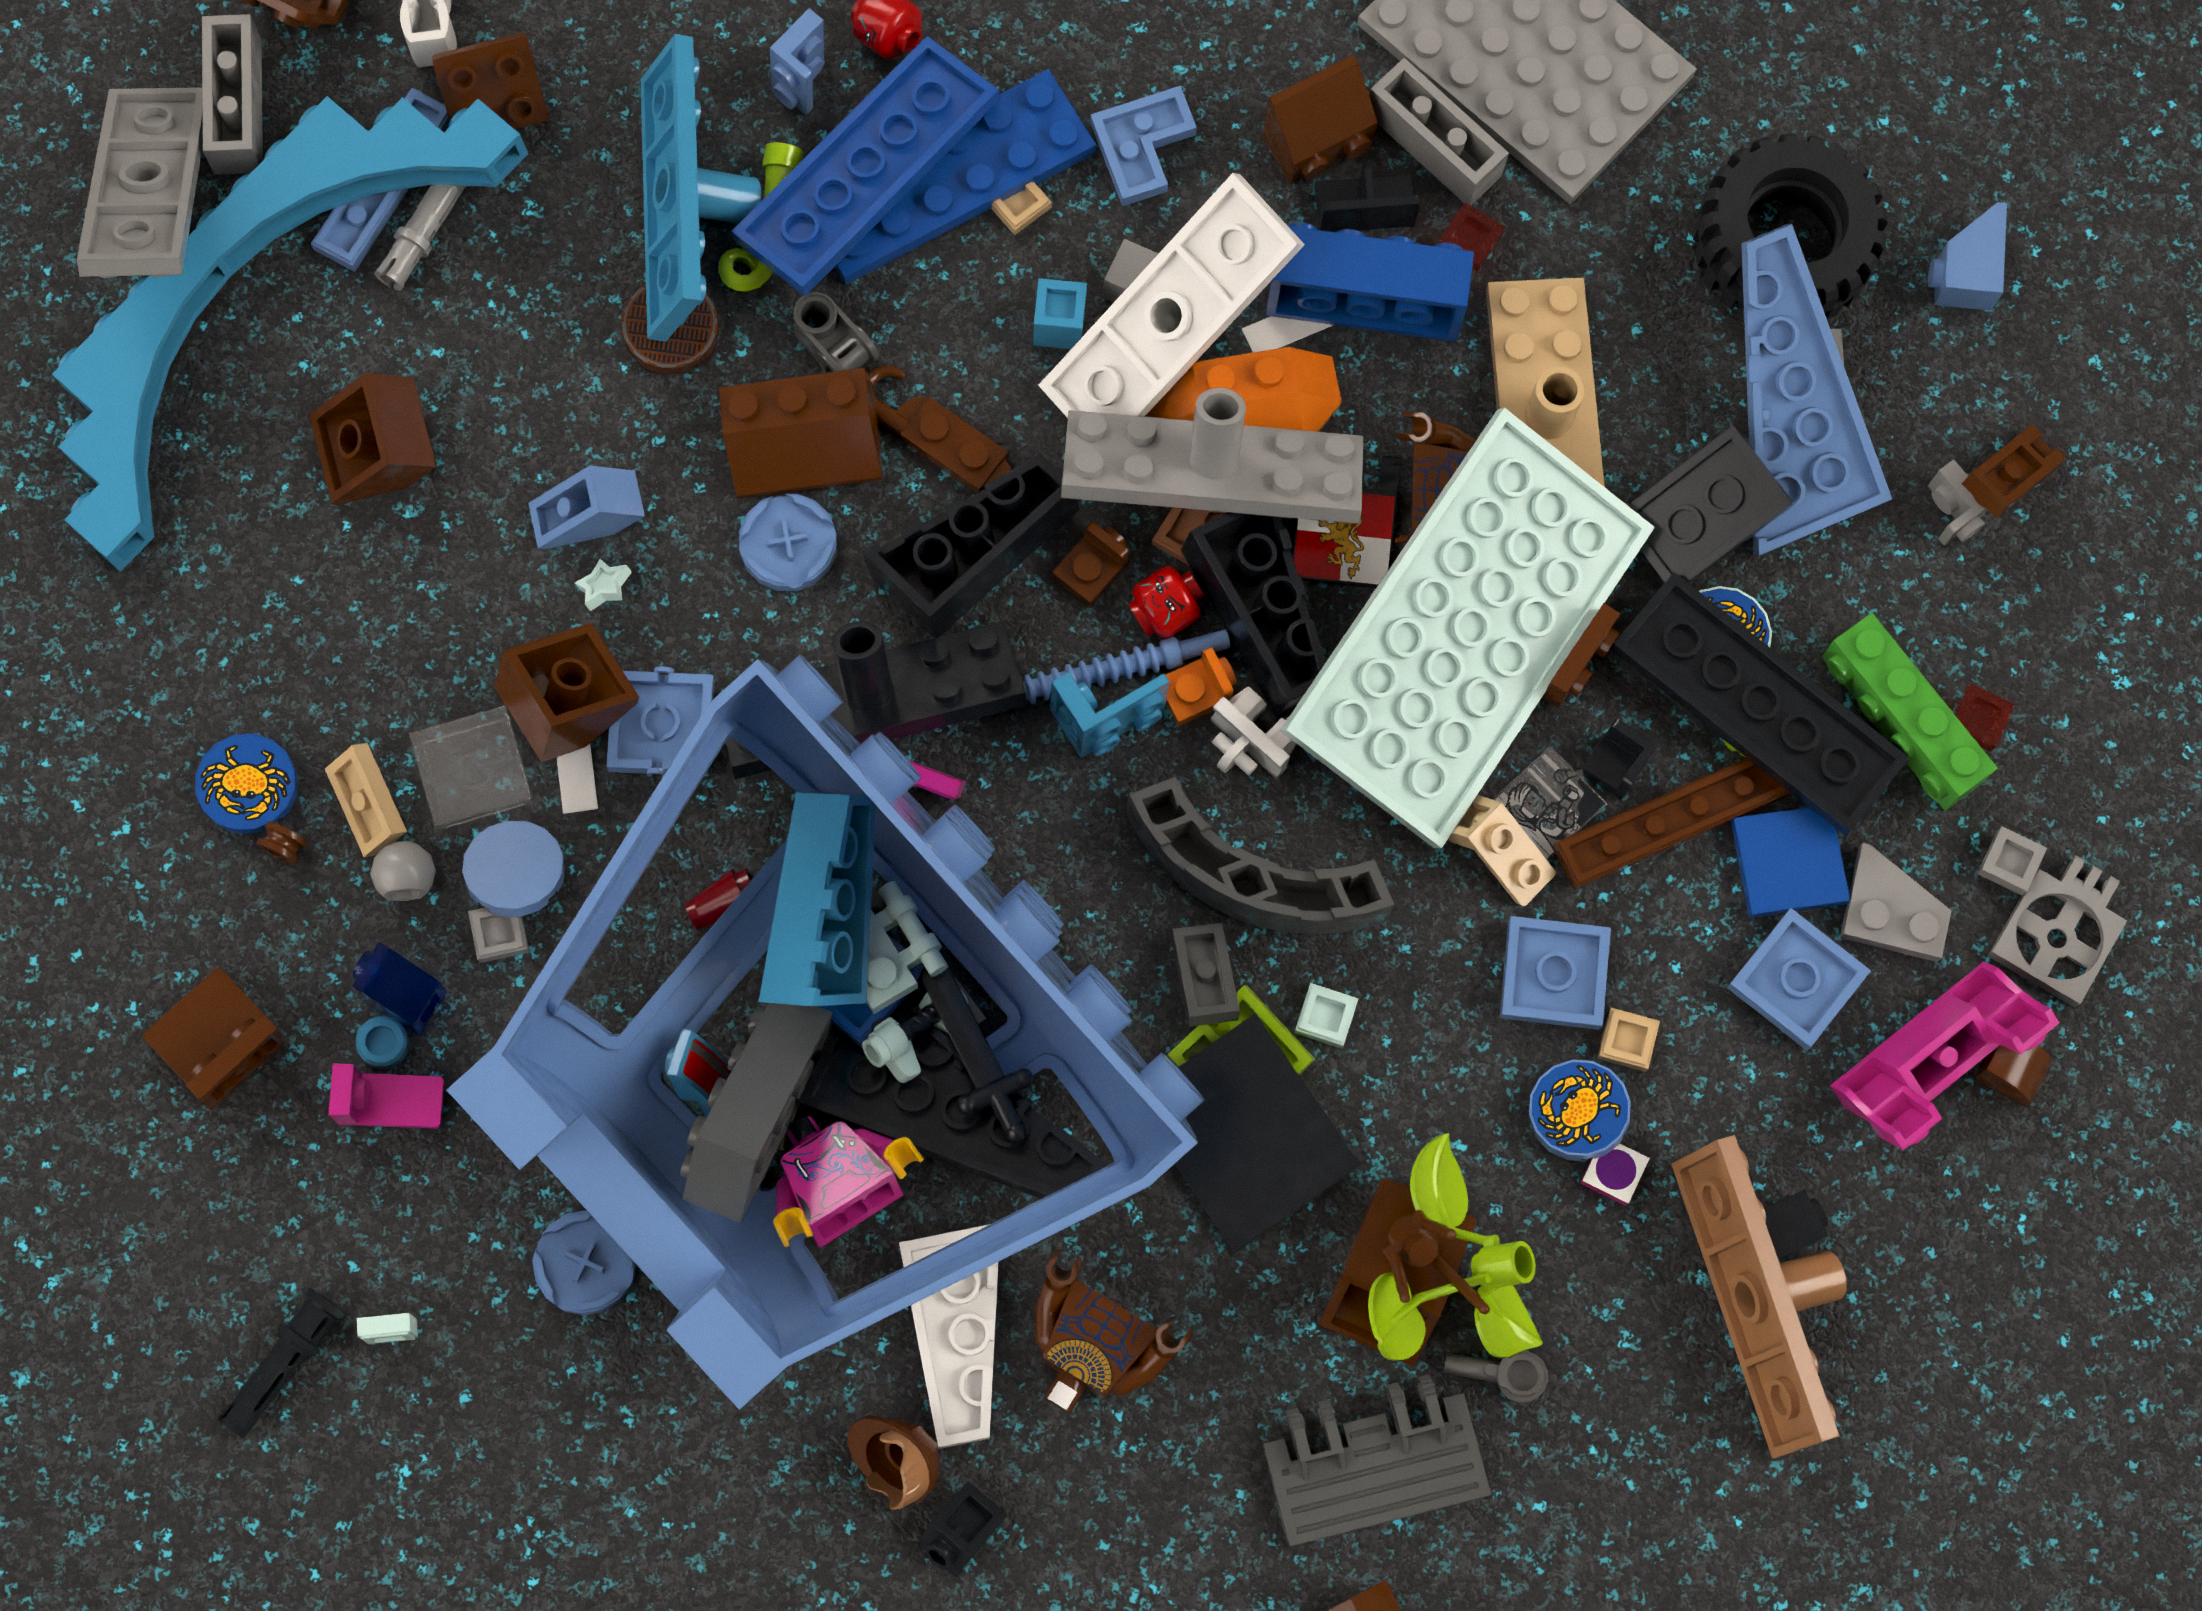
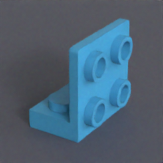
(1100, 731)

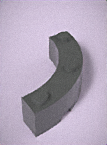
(1249, 885)

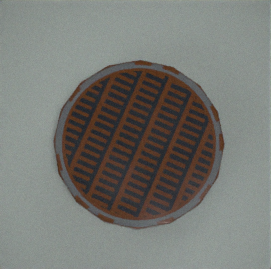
(684, 347)

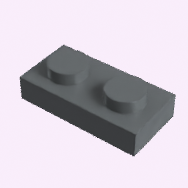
(1205, 974)

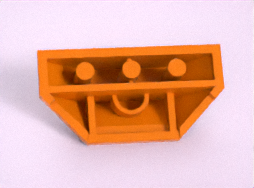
(1278, 386)

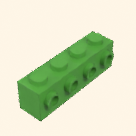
(1908, 711)

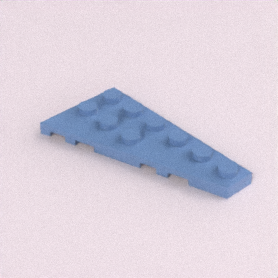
(1800, 397)

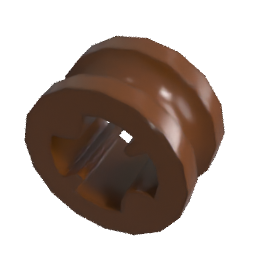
(281, 843)

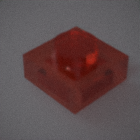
(1473, 233)
(1983, 715)

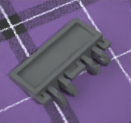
(1377, 1473)

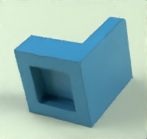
(1059, 313)

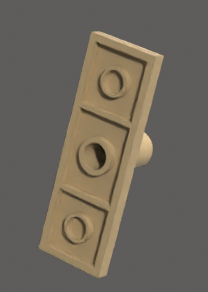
(1547, 364)

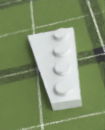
(956, 1345)

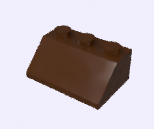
(801, 433)

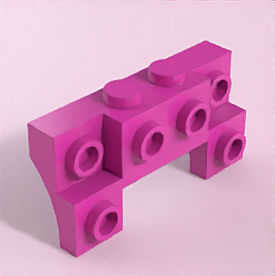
(1936, 1048)

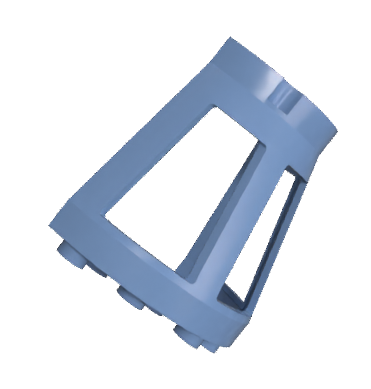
(620, 1133)

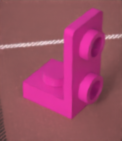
(385, 1099)

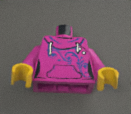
(836, 1179)

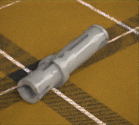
(415, 238)

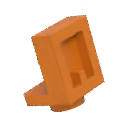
(1199, 687)

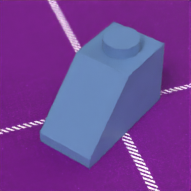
(1972, 264)
(586, 507)

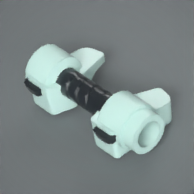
(892, 1043)

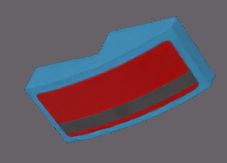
(695, 1068)

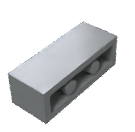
(232, 93)
(1437, 132)

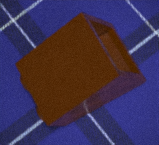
(1348, 1304)

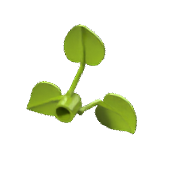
(1442, 1195)

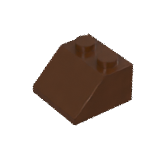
(1320, 121)
(372, 438)
(564, 690)

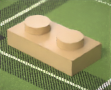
(365, 799)

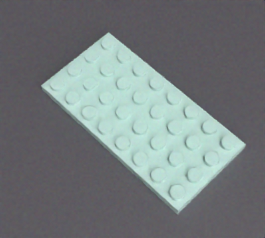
(1467, 628)

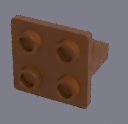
(498, 75)

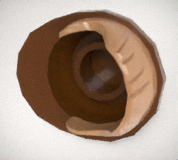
(895, 1458)

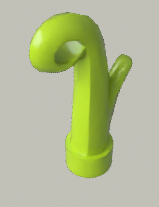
(777, 163)

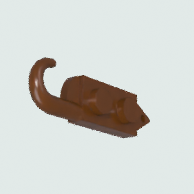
(942, 436)

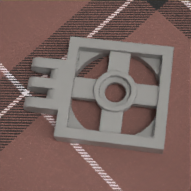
(2079, 898)

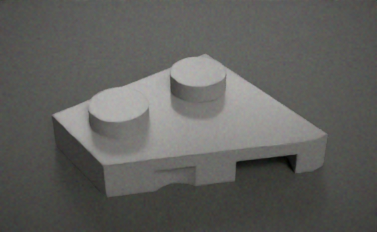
(1893, 909)

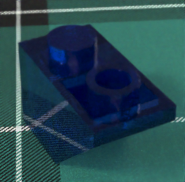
(397, 987)

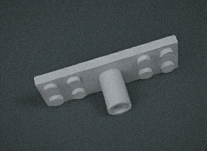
(143, 183)
(1213, 463)

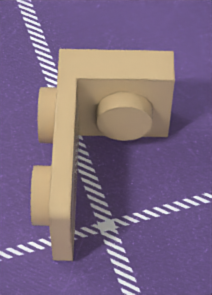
(1503, 848)

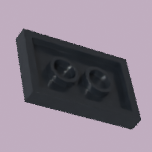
(1709, 507)

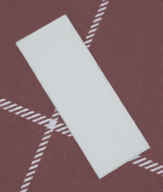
(1278, 332)
(577, 781)

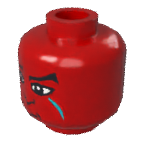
(887, 26)
(1166, 602)

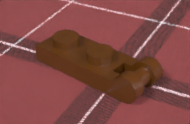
(2013, 471)

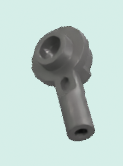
(1518, 1377)

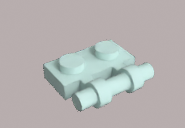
(887, 969)

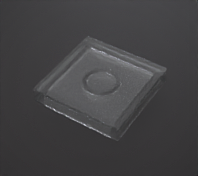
(471, 767)

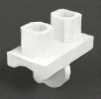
(1236, 720)

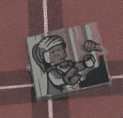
(1551, 801)

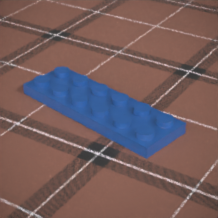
(1015, 143)
(865, 165)

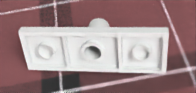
(1175, 306)

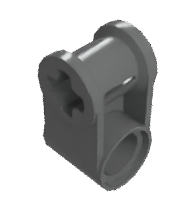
(839, 342)

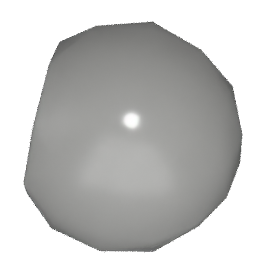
(403, 871)

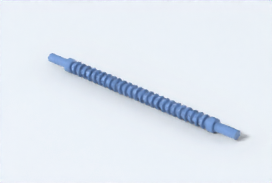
(1169, 653)

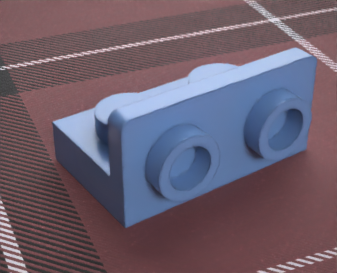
(797, 60)

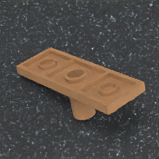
(1761, 1296)

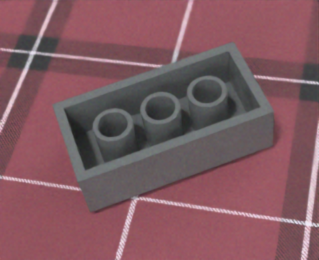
(753, 1107)

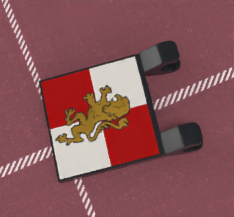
(1352, 551)

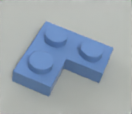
(1129, 140)

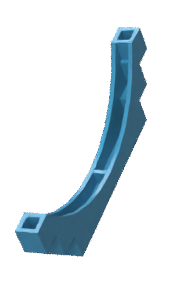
(313, 170)

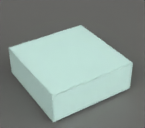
(1326, 1015)
(387, 1328)

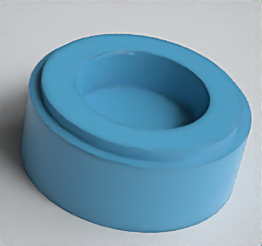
(382, 1042)

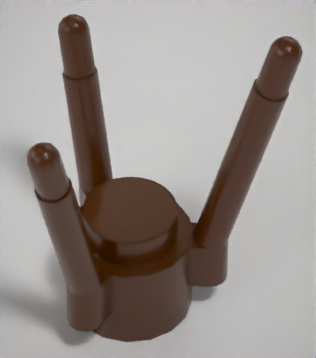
(1416, 1243)

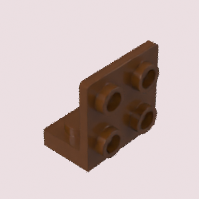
(214, 1038)

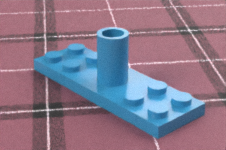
(678, 190)

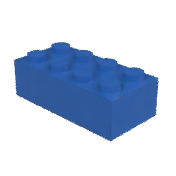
(1374, 284)

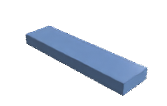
(356, 225)

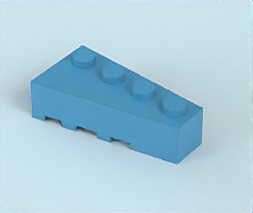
(823, 904)

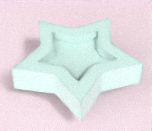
(603, 584)

